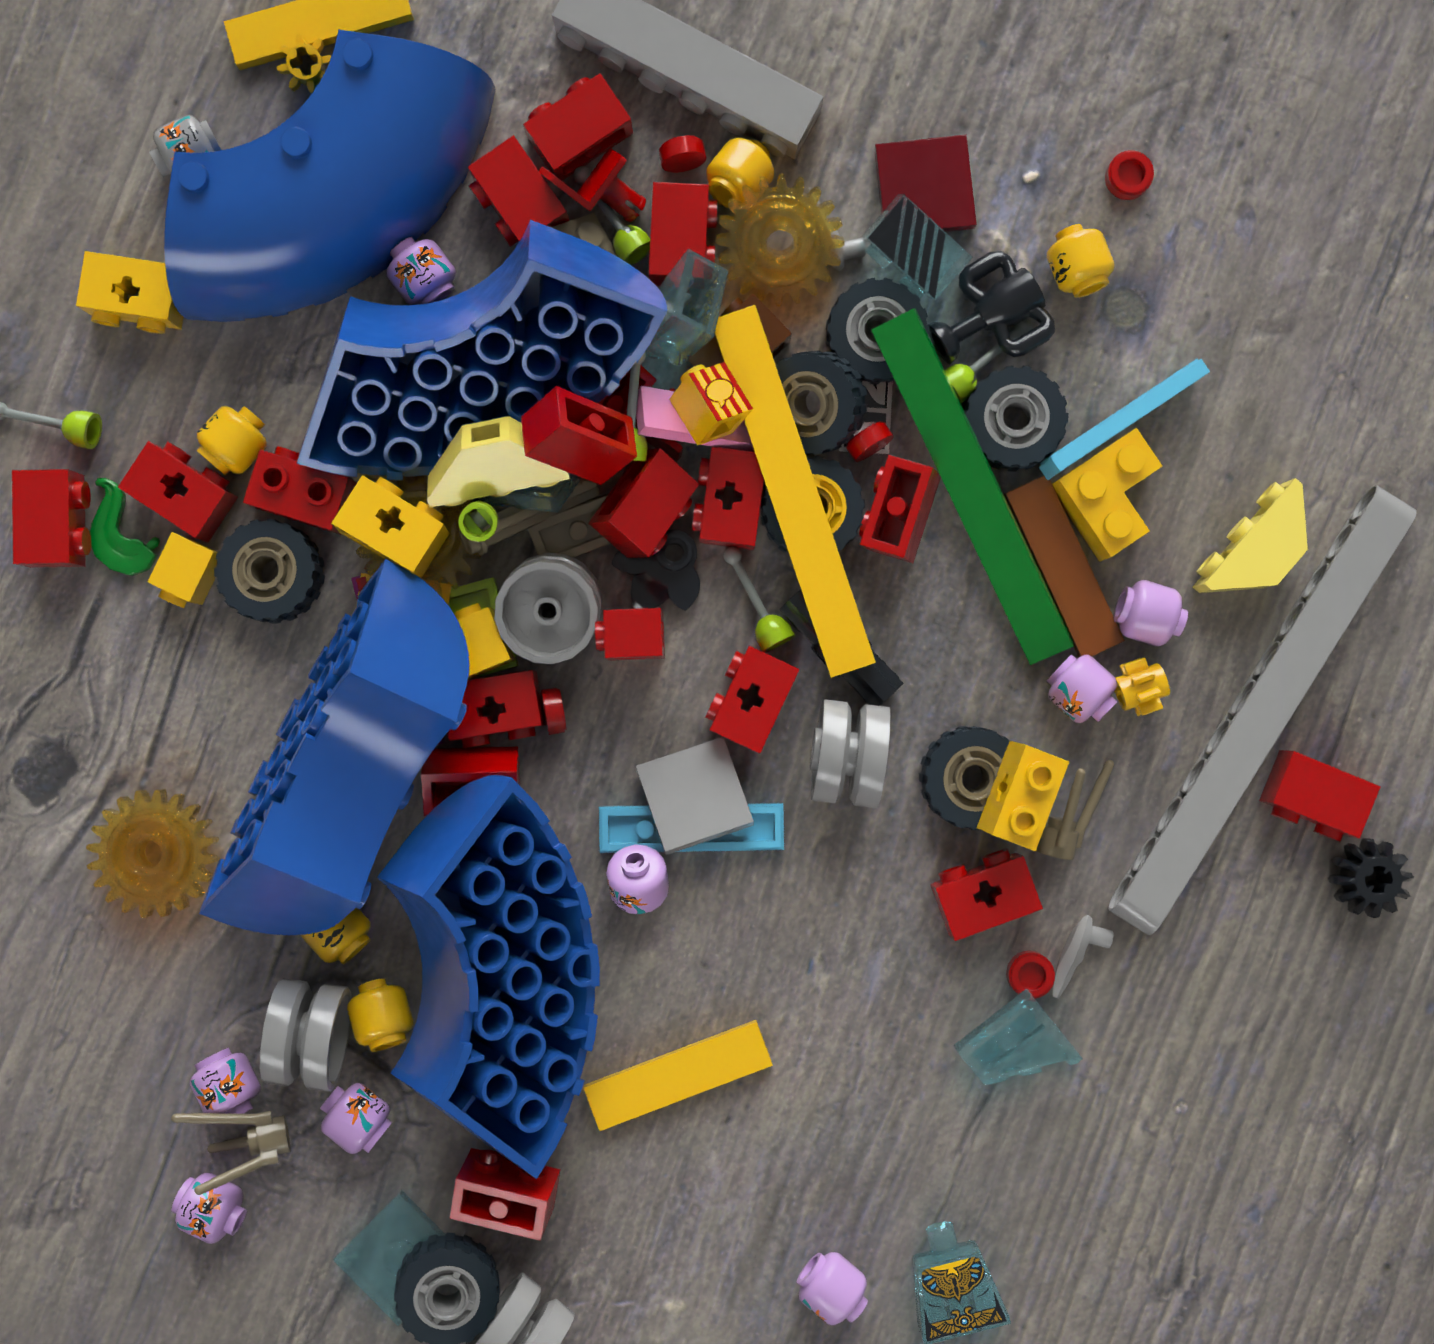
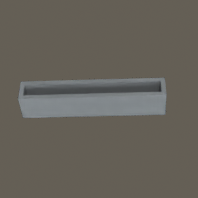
(693, 68)

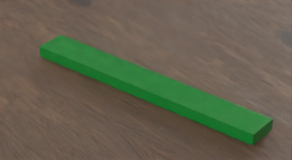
(972, 486)

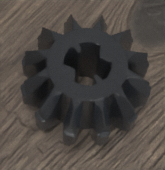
(1362, 862)

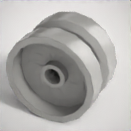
(543, 634)
(855, 754)
(305, 1035)
(513, 1314)

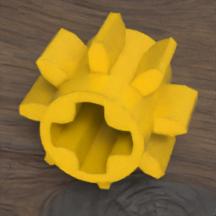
(294, 59)
(1141, 686)

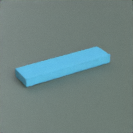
(1123, 418)
(635, 826)

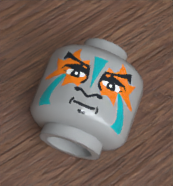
(181, 135)

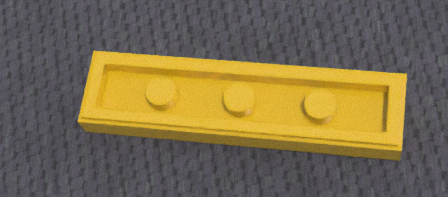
(259, 35)
(677, 1075)

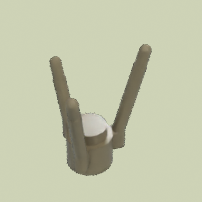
(1062, 835)
(266, 1138)

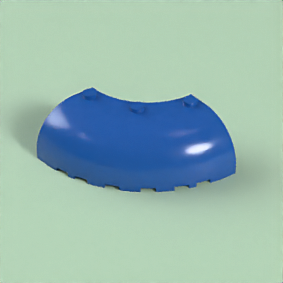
(328, 187)
(420, 371)
(344, 761)
(501, 968)

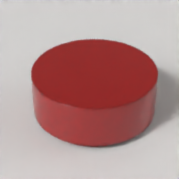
(682, 154)
(1129, 175)
(869, 441)
(553, 711)
(1031, 972)

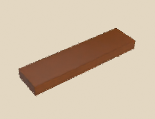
(1064, 567)

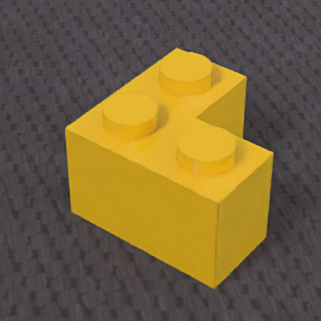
(1096, 495)

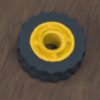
(839, 498)

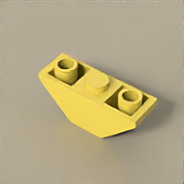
(487, 461)
(1261, 547)

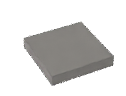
(694, 795)

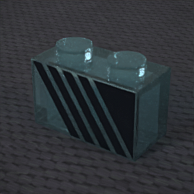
(915, 248)

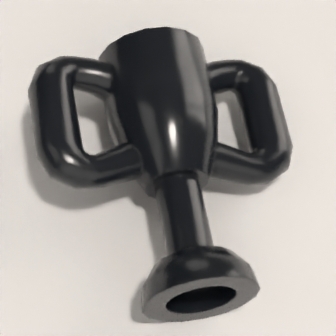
(997, 309)

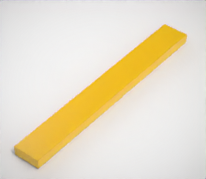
(794, 493)

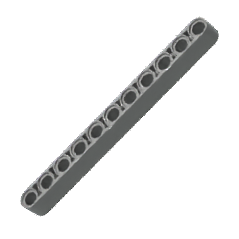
(1261, 710)

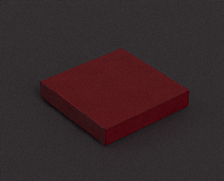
(932, 175)

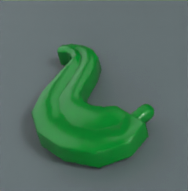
(108, 543)

